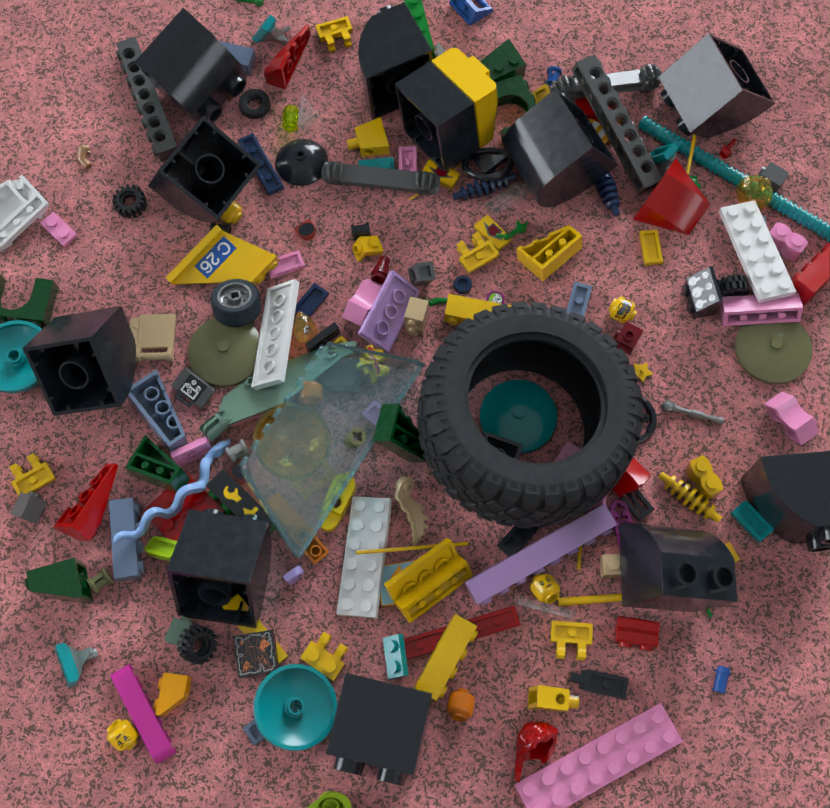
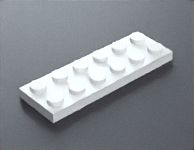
(757, 252)
(275, 335)
(364, 572)

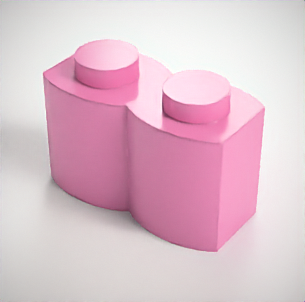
(787, 242)

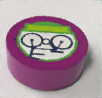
(495, 296)

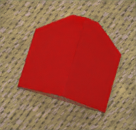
(632, 479)

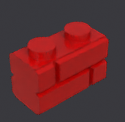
(636, 633)

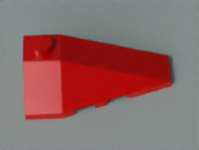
(284, 63)
(86, 516)

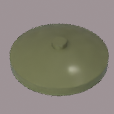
(773, 351)
(223, 353)

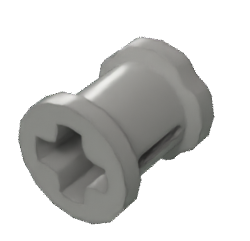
(237, 451)

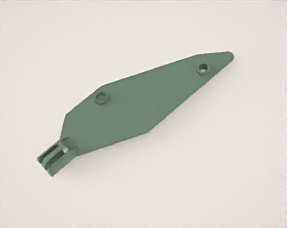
(247, 402)

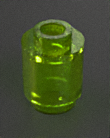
(290, 118)

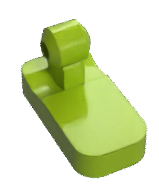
(160, 548)

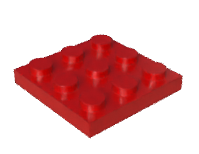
(172, 527)

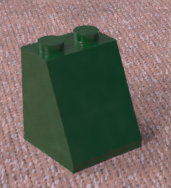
(61, 581)

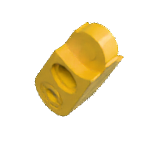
(337, 514)

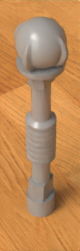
(669, 406)

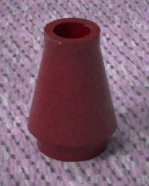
(381, 270)

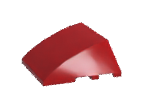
(674, 202)

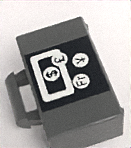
(192, 388)

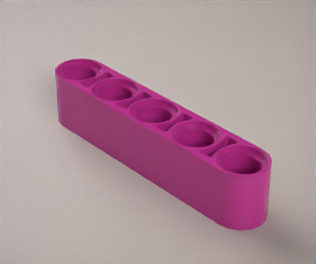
(142, 714)

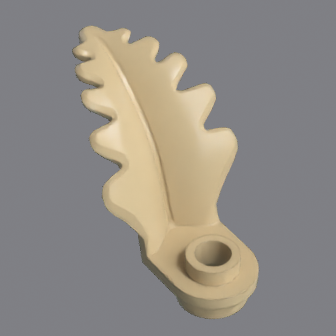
(411, 507)

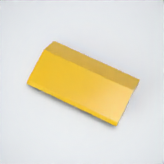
(428, 580)

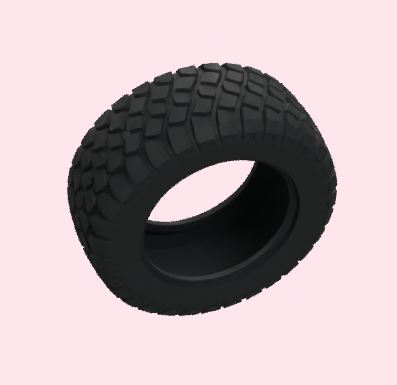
(572, 356)

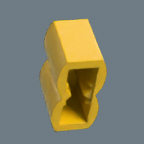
(702, 474)

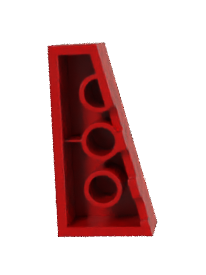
(813, 275)

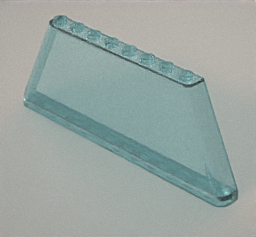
(303, 455)

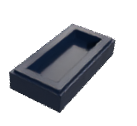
(311, 300)

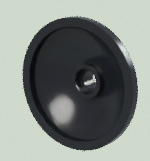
(304, 169)

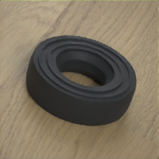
(250, 95)

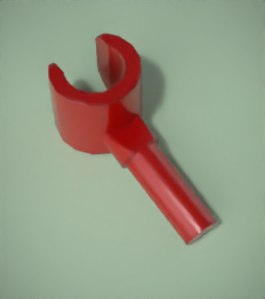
(725, 151)

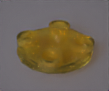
(755, 188)

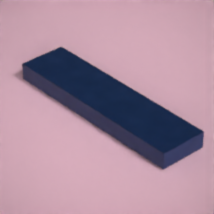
(266, 172)

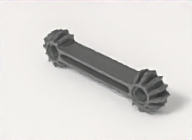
(643, 80)
(382, 178)

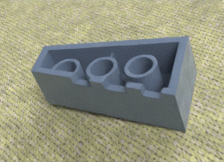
(154, 406)

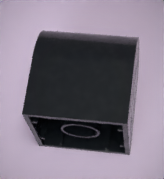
(557, 150)

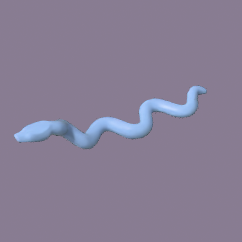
(175, 508)

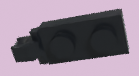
(600, 683)

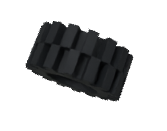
(125, 193)
(733, 285)
(206, 648)

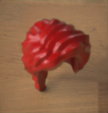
(534, 741)

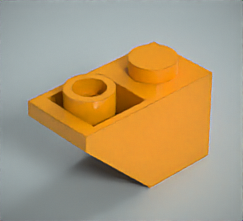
(173, 691)

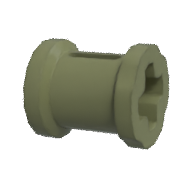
(349, 438)
(104, 575)

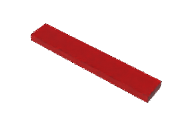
(486, 625)

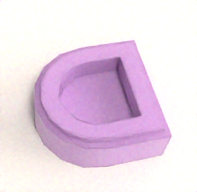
(293, 575)

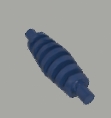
(483, 186)
(608, 192)

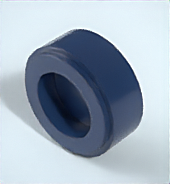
(462, 284)

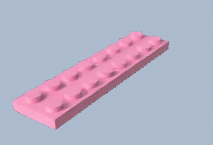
(600, 761)

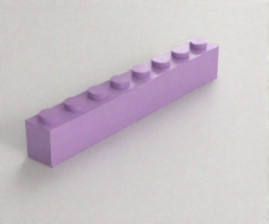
(539, 554)

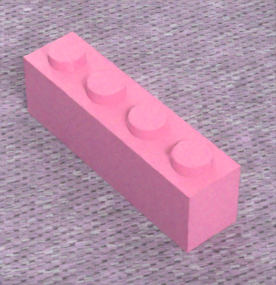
(747, 310)

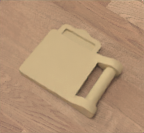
(154, 332)

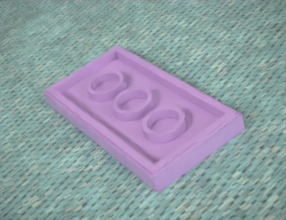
(388, 312)

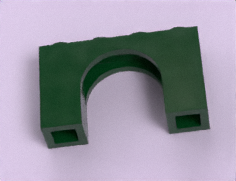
(514, 91)
(39, 306)

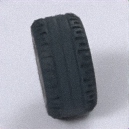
(235, 302)

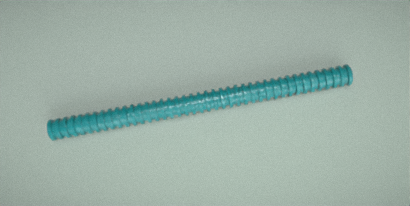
(733, 176)

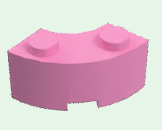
(362, 301)
(796, 422)

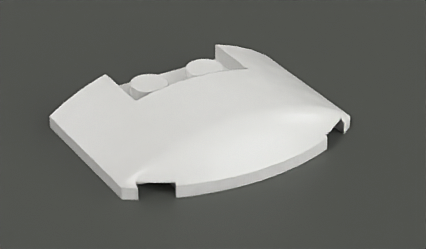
(18, 209)

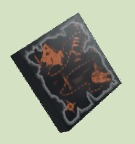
(256, 653)

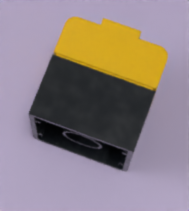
(448, 107)

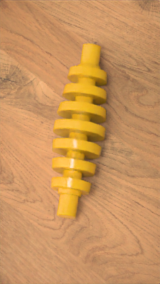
(689, 497)

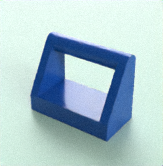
(470, 11)

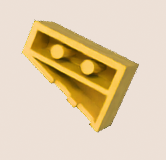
(550, 253)

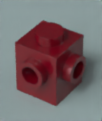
(628, 337)

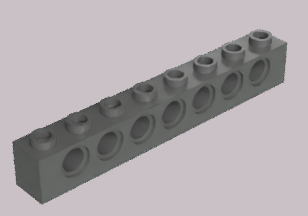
(147, 99)
(624, 149)

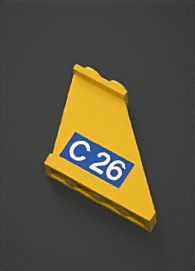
(223, 258)

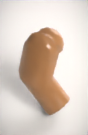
(82, 153)

